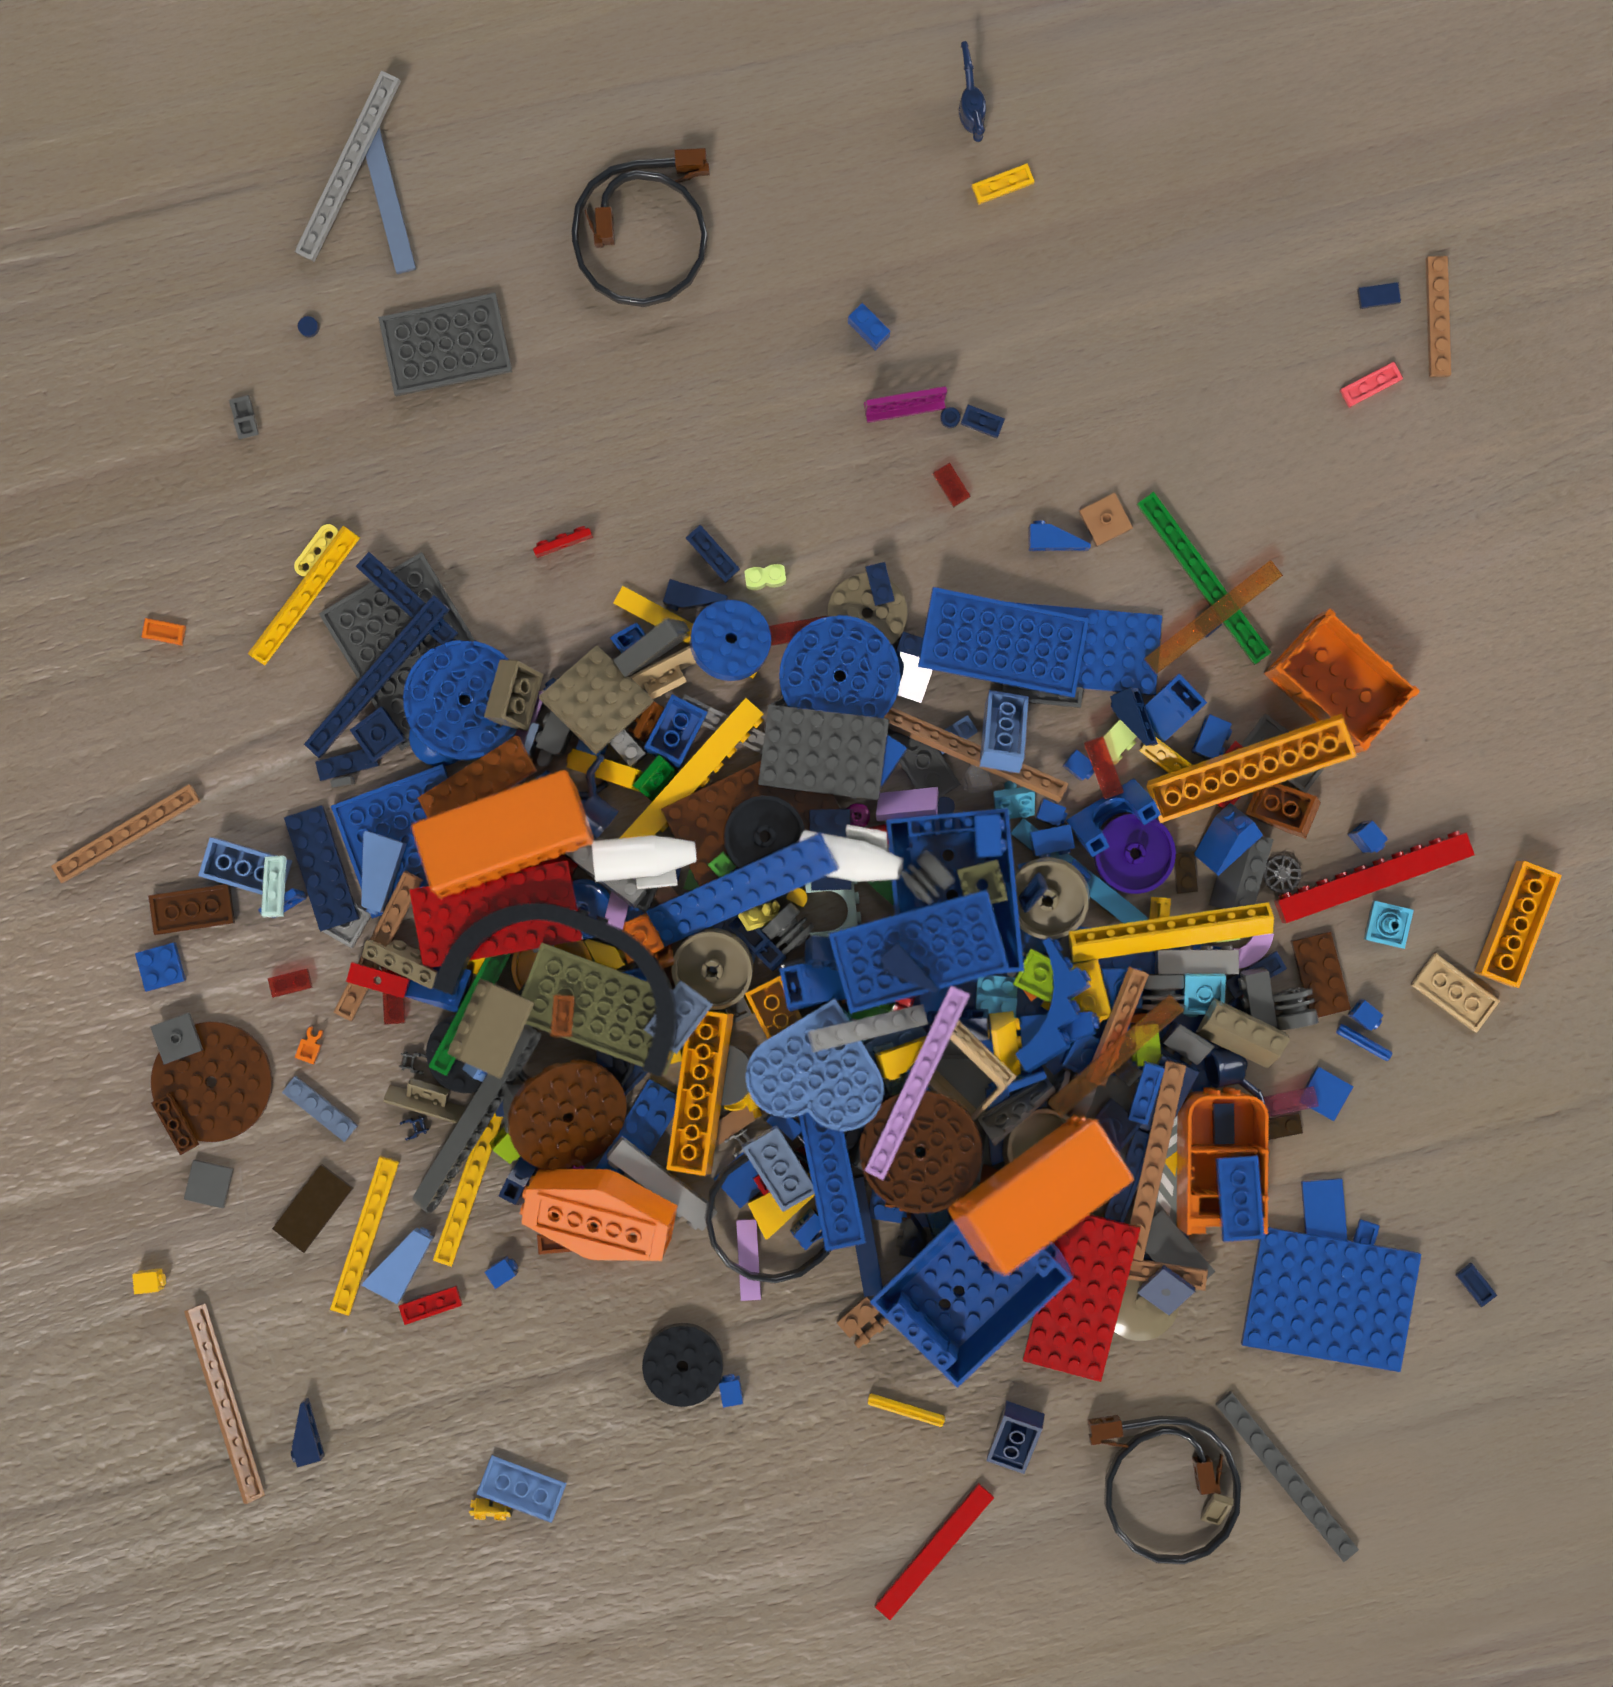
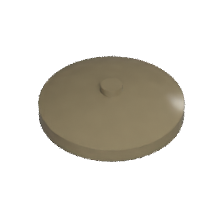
(1140, 1318)

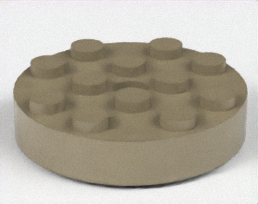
(856, 596)
(1069, 896)
(714, 948)
(1030, 1132)

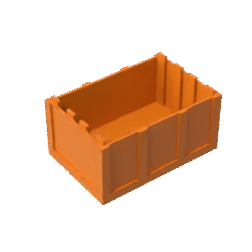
(1337, 673)

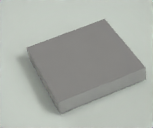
(350, 932)

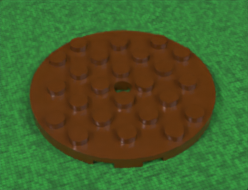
(240, 1089)
(542, 1101)
(950, 1158)

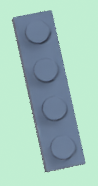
(320, 1108)

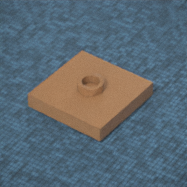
(1105, 519)

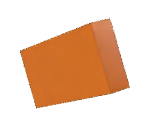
(163, 631)

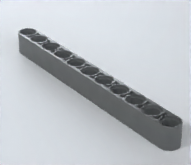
(472, 1125)

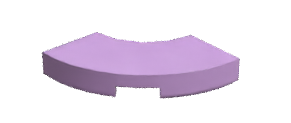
(1254, 949)

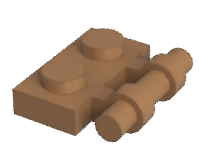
(860, 1316)

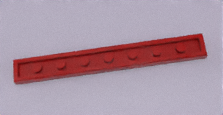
(934, 1551)

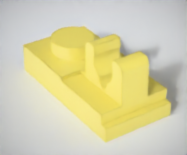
(759, 915)

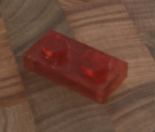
(951, 485)
(290, 983)

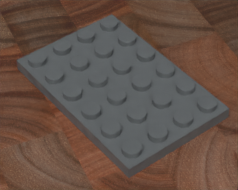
(445, 344)
(823, 752)

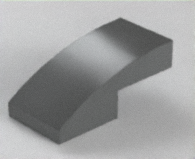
(244, 417)
(740, 1009)

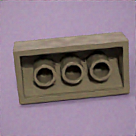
(1242, 1034)

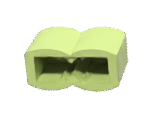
(759, 577)

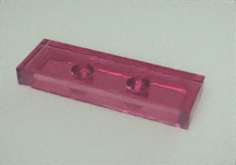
(1291, 1101)

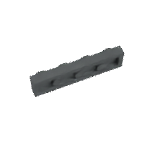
(1046, 698)

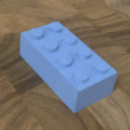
(1004, 731)
(236, 865)

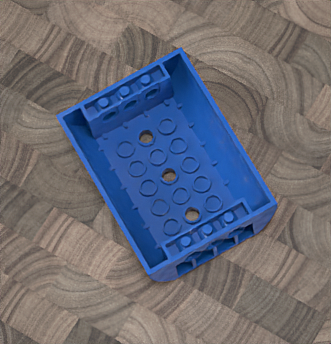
(956, 833)

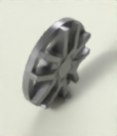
(1282, 874)

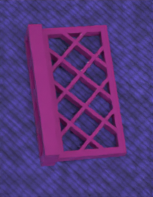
(905, 404)

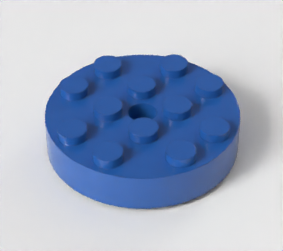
(743, 625)

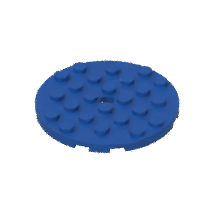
(847, 646)
(434, 704)

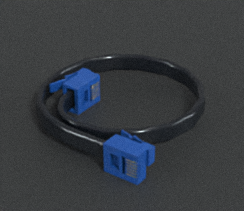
(804, 1230)

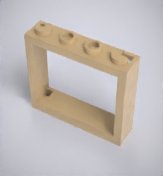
(984, 1060)

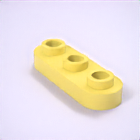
(318, 541)

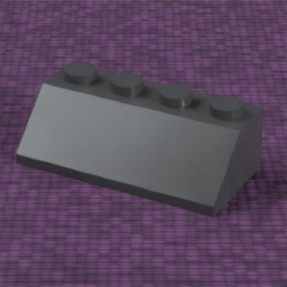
(1242, 879)

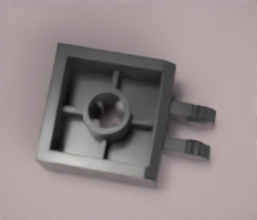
(553, 739)

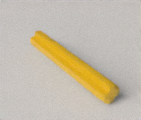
(906, 1410)

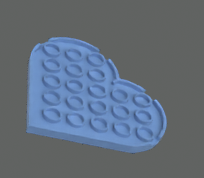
(833, 1084)

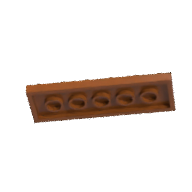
(481, 779)

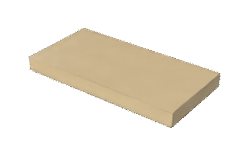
(1455, 992)

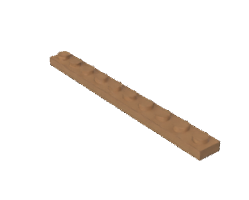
(970, 752)
(1156, 1153)
(224, 1403)

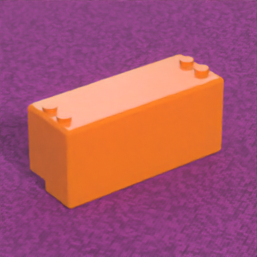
(502, 833)
(1040, 1194)

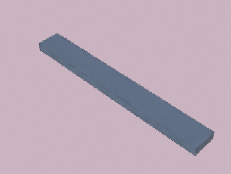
(389, 206)

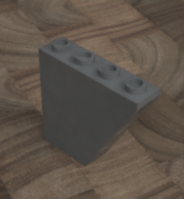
(652, 646)

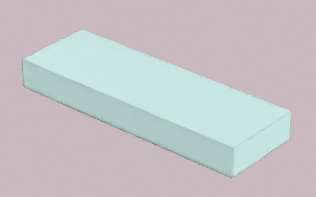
(273, 886)

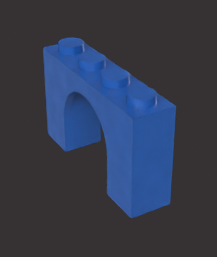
(1087, 823)

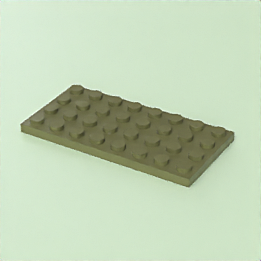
(608, 1003)

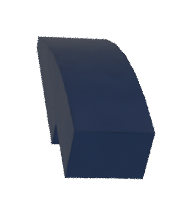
(759, 944)

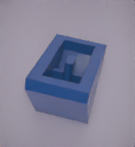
(627, 637)

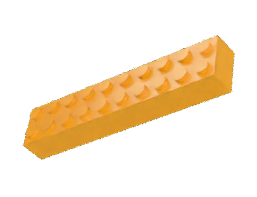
(1252, 768)

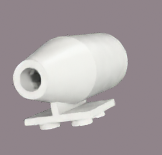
(861, 855)
(646, 858)

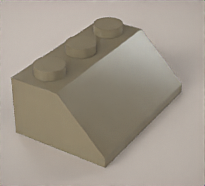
(513, 694)

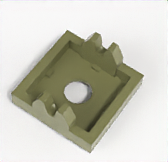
(991, 873)

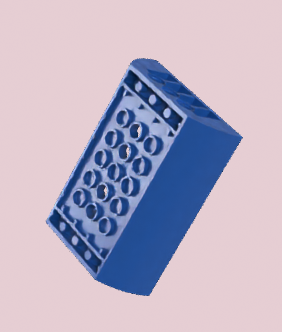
(979, 1319)

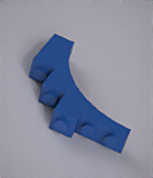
(1067, 984)

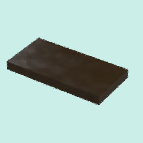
(312, 1208)

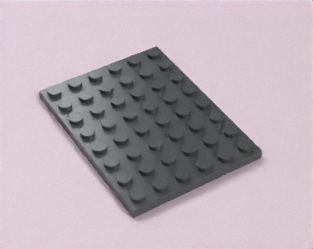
(370, 621)

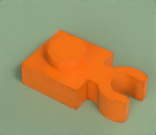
(309, 1048)

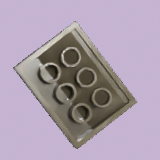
(490, 1028)

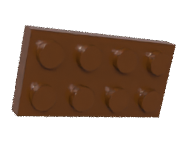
(191, 909)
(1321, 971)

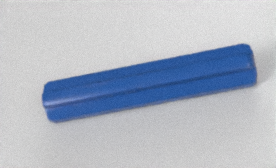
(1364, 1042)

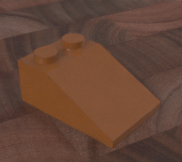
(1284, 809)

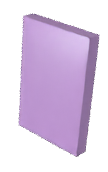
(907, 804)

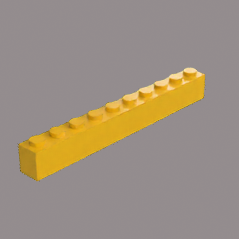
(698, 768)
(1171, 932)

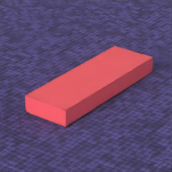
(1371, 384)

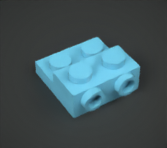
(1200, 991)
(996, 994)

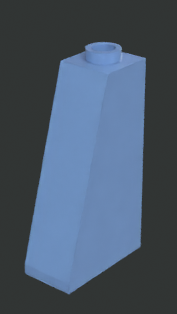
(379, 870)
(397, 1270)

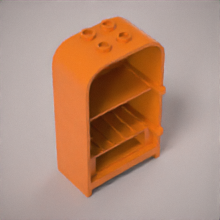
(1197, 1154)

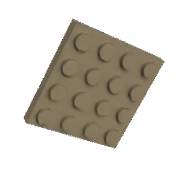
(596, 699)

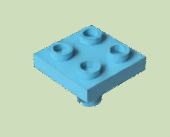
(1018, 800)
(1388, 924)

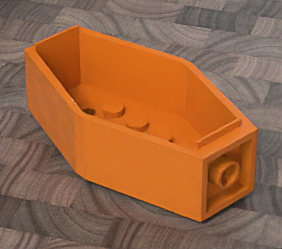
(568, 1200)

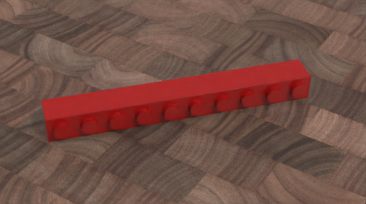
(1374, 877)

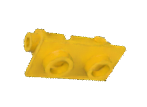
(1159, 907)
(482, 1509)

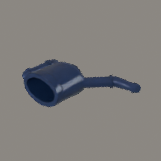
(972, 103)
(597, 810)
(1227, 1069)

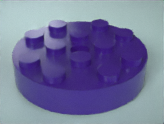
(1154, 860)

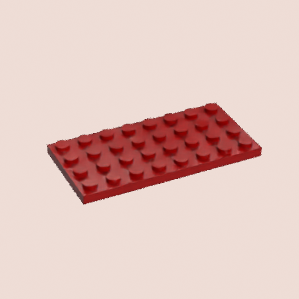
(444, 920)
(1079, 1322)

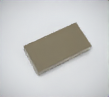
(1217, 1509)

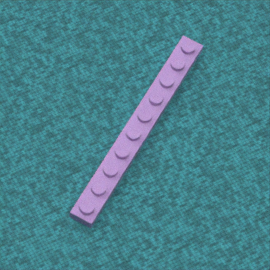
(917, 1082)

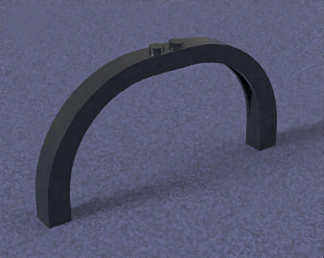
(665, 1005)

